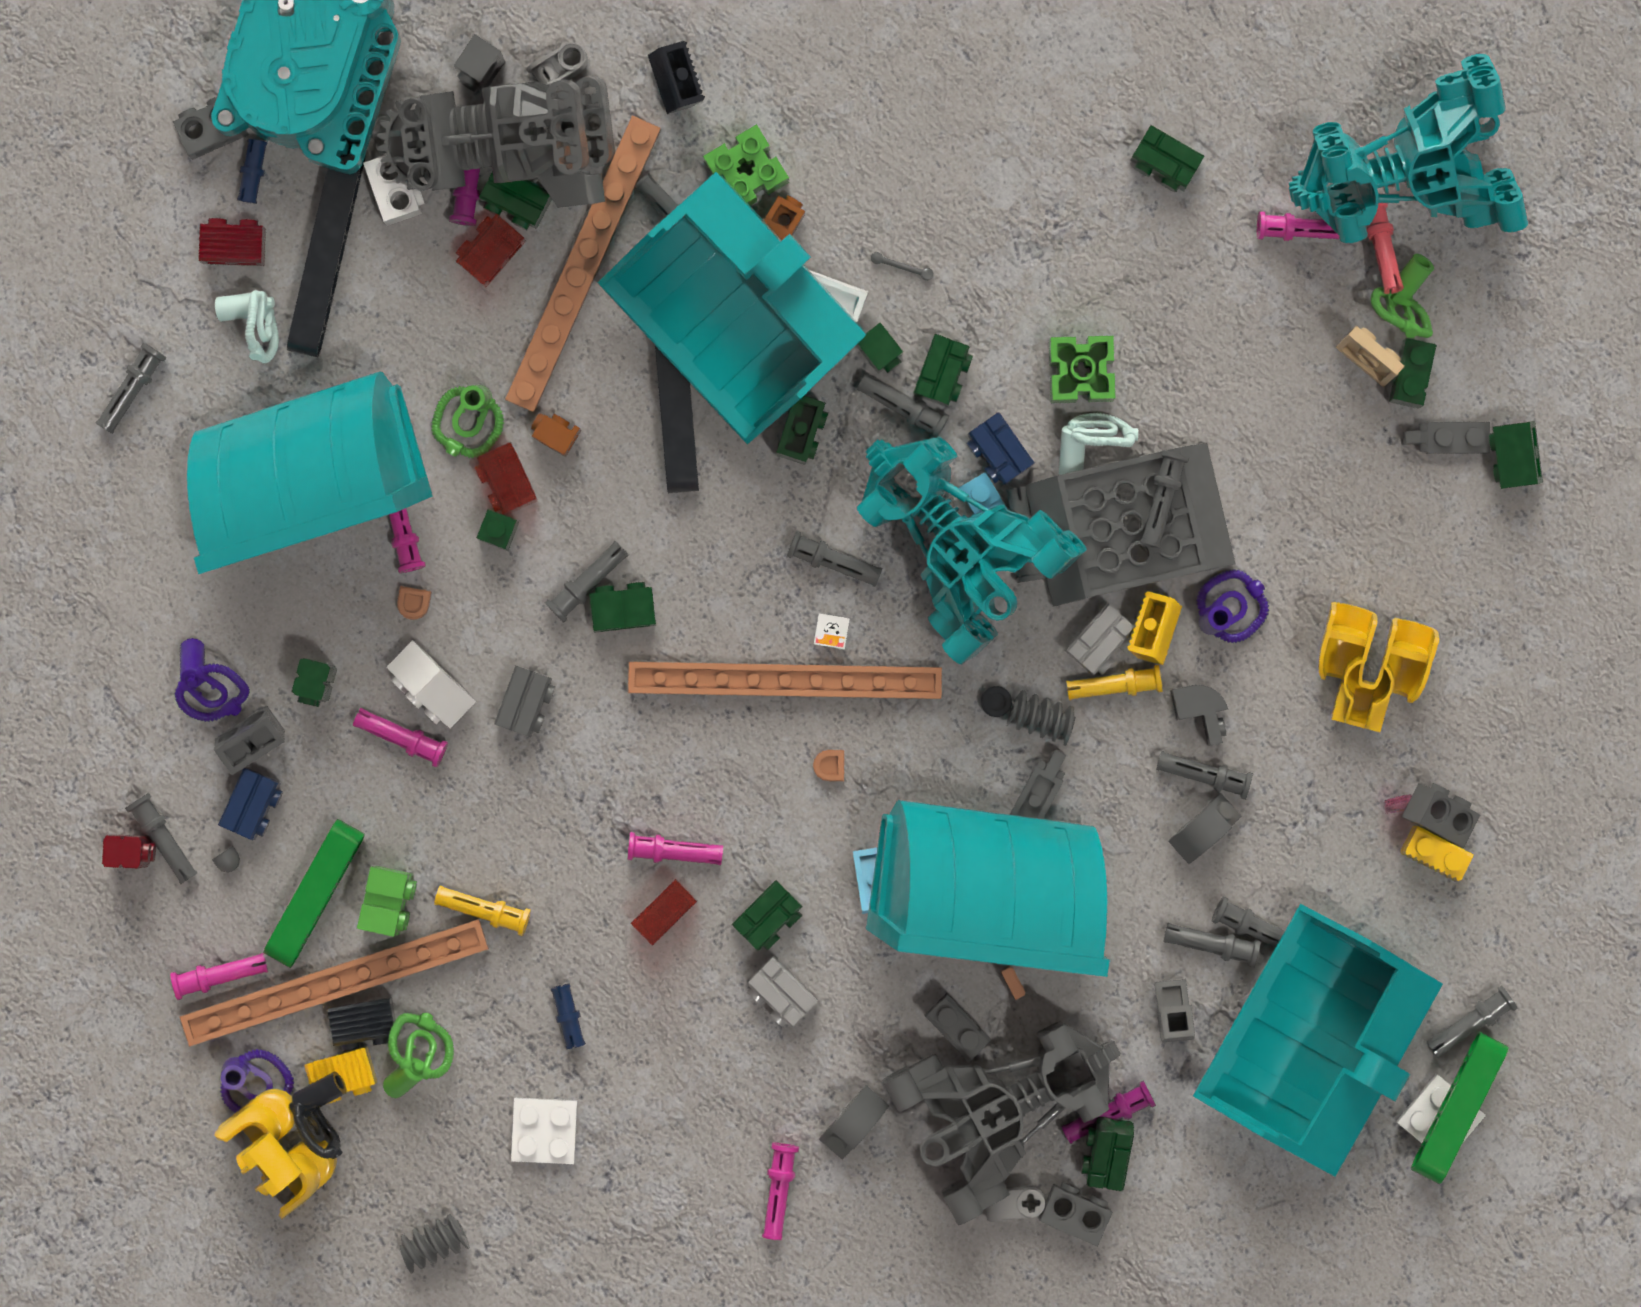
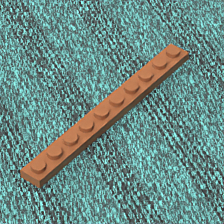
(582, 265)
(785, 680)
(334, 982)

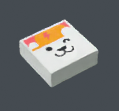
(831, 631)

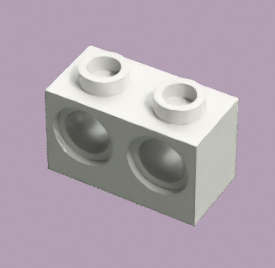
(387, 190)

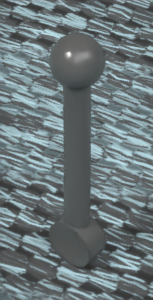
(925, 273)

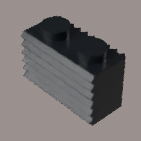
(676, 77)
(361, 1022)

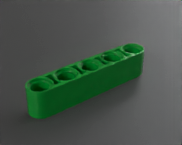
(314, 893)
(1459, 1108)

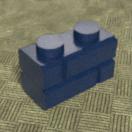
(999, 449)
(250, 804)

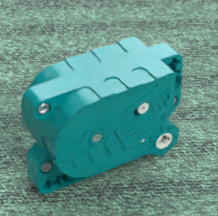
(300, 73)

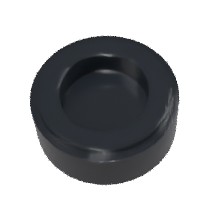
(996, 701)

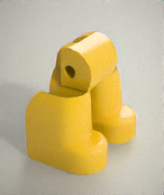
(1402, 670)
(265, 1123)

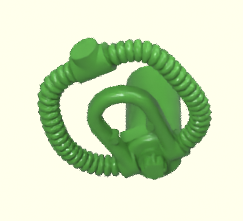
(1412, 277)
(472, 398)
(411, 1069)

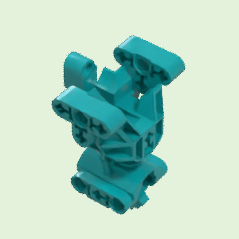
(1426, 157)
(965, 548)

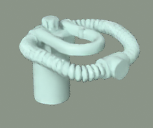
(257, 308)
(1075, 437)

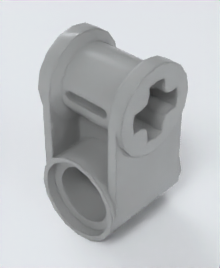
(555, 64)
(1012, 1206)

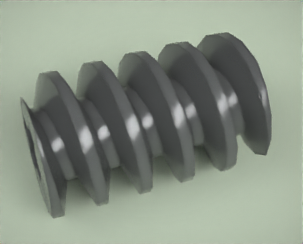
(1042, 716)
(432, 1243)

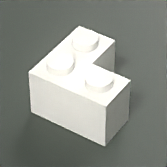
(429, 685)

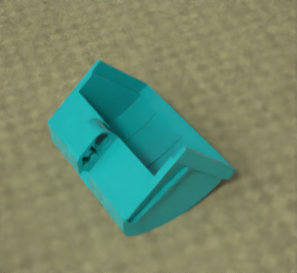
(733, 307)
(302, 470)
(990, 888)
(1319, 1040)

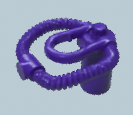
(1217, 618)
(195, 672)
(235, 1072)

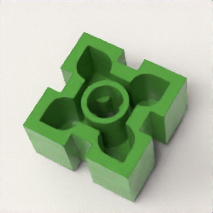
(750, 149)
(1095, 356)
(386, 901)

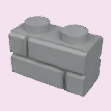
(1100, 640)
(781, 992)

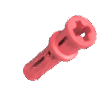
(1380, 233)

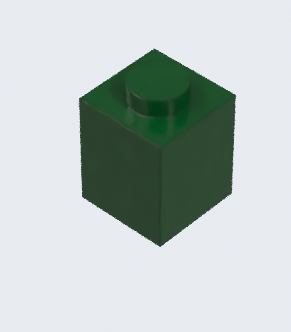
(880, 349)
(497, 530)

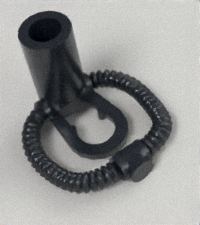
(307, 1104)

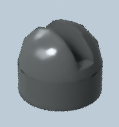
(228, 860)

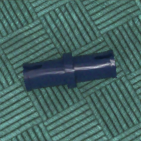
(252, 171)
(568, 1016)

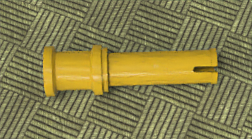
(1129, 682)
(497, 913)

